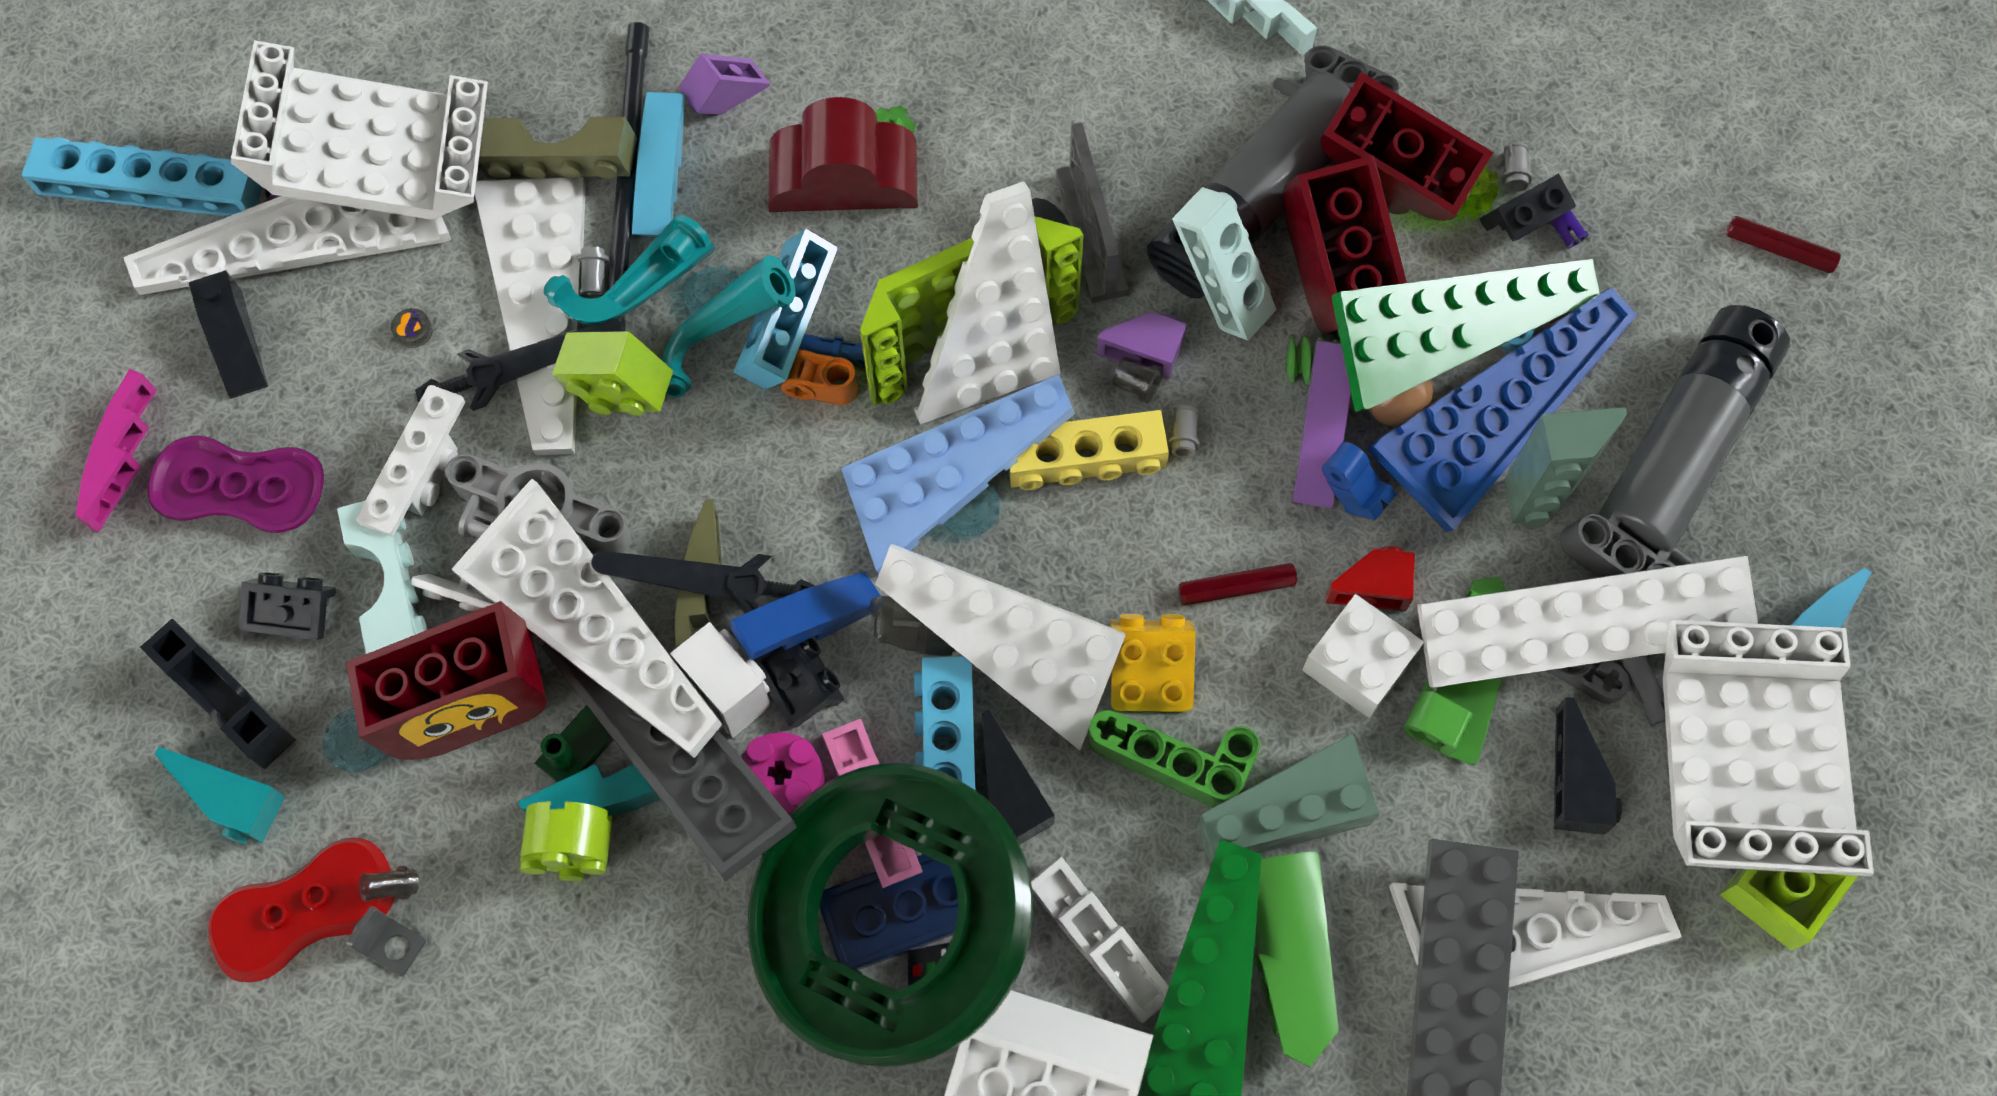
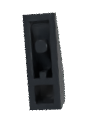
(228, 333)
(1583, 783)
(1011, 786)

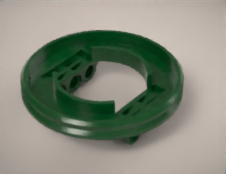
(837, 1004)

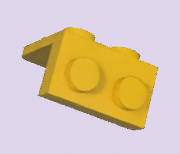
(1154, 664)

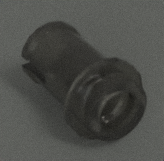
(389, 884)

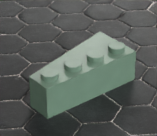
(1297, 805)

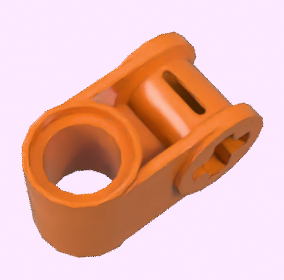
(814, 375)

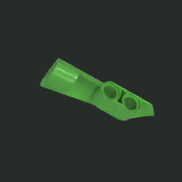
(1457, 715)
(1296, 955)

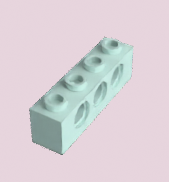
(1225, 262)

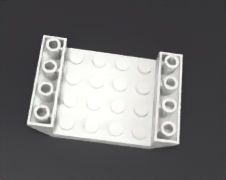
(358, 138)
(1761, 748)
(1048, 1051)

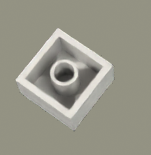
(1362, 656)
(722, 678)

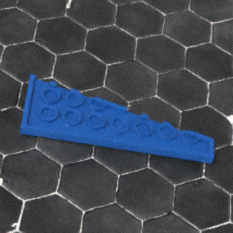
(1474, 432)

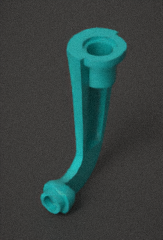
(668, 258)
(751, 293)

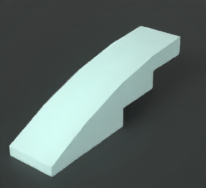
(1269, 18)

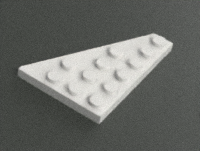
(999, 316)

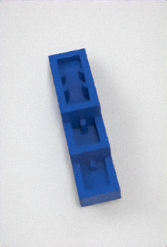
(804, 615)

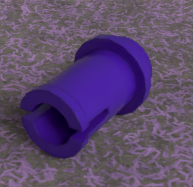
(1565, 224)

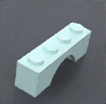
(395, 611)

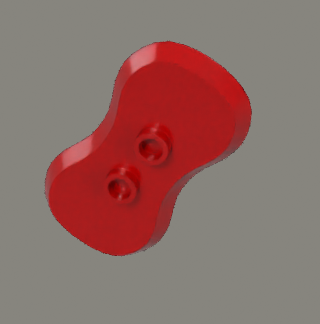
(269, 923)

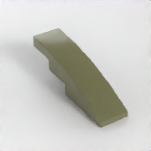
(705, 547)

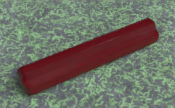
(1783, 244)
(1237, 584)

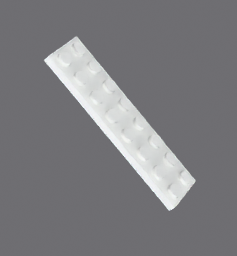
(1578, 620)

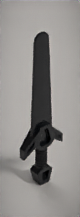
(488, 373)
(723, 581)

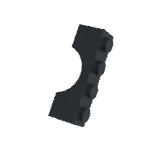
(218, 693)

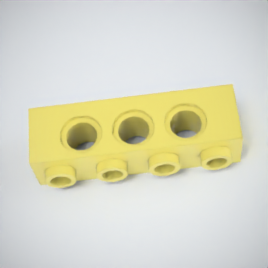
(1102, 435)

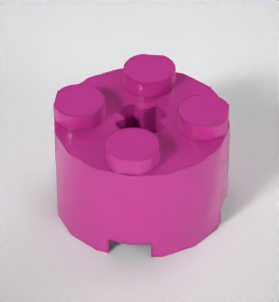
(785, 754)

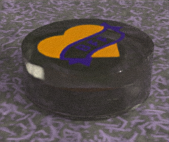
(411, 328)

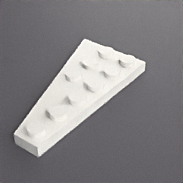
(1563, 929)

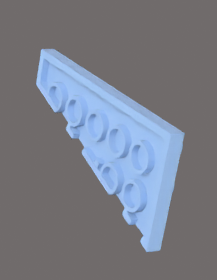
(938, 472)

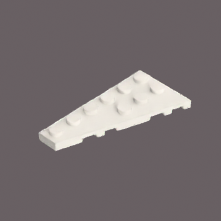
(1028, 647)

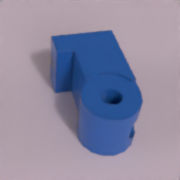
(1356, 482)

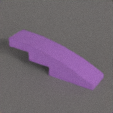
(1323, 424)

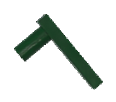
(574, 748)

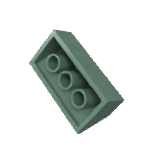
(1557, 461)

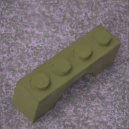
(599, 148)

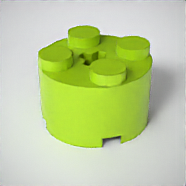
(566, 840)

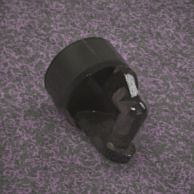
(904, 637)

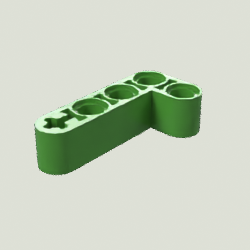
(1170, 751)

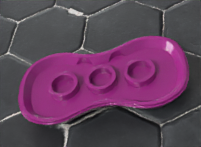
(265, 488)

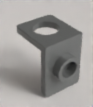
(373, 933)

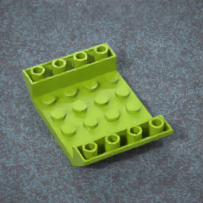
(913, 302)

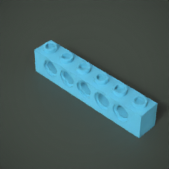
(138, 177)

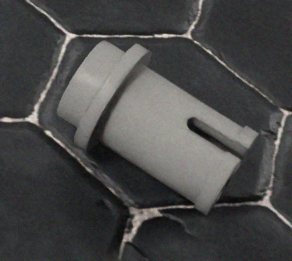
(1516, 173)
(592, 271)
(1184, 432)

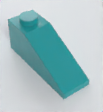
(229, 800)

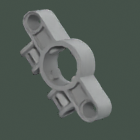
(497, 486)

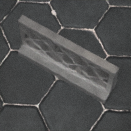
(1088, 211)

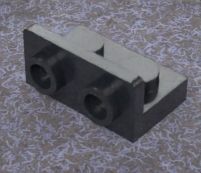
(1531, 209)
(284, 607)
(799, 681)

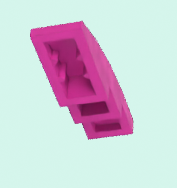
(110, 461)

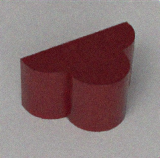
(1417, 155)
(842, 161)

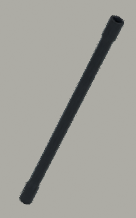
(636, 55)

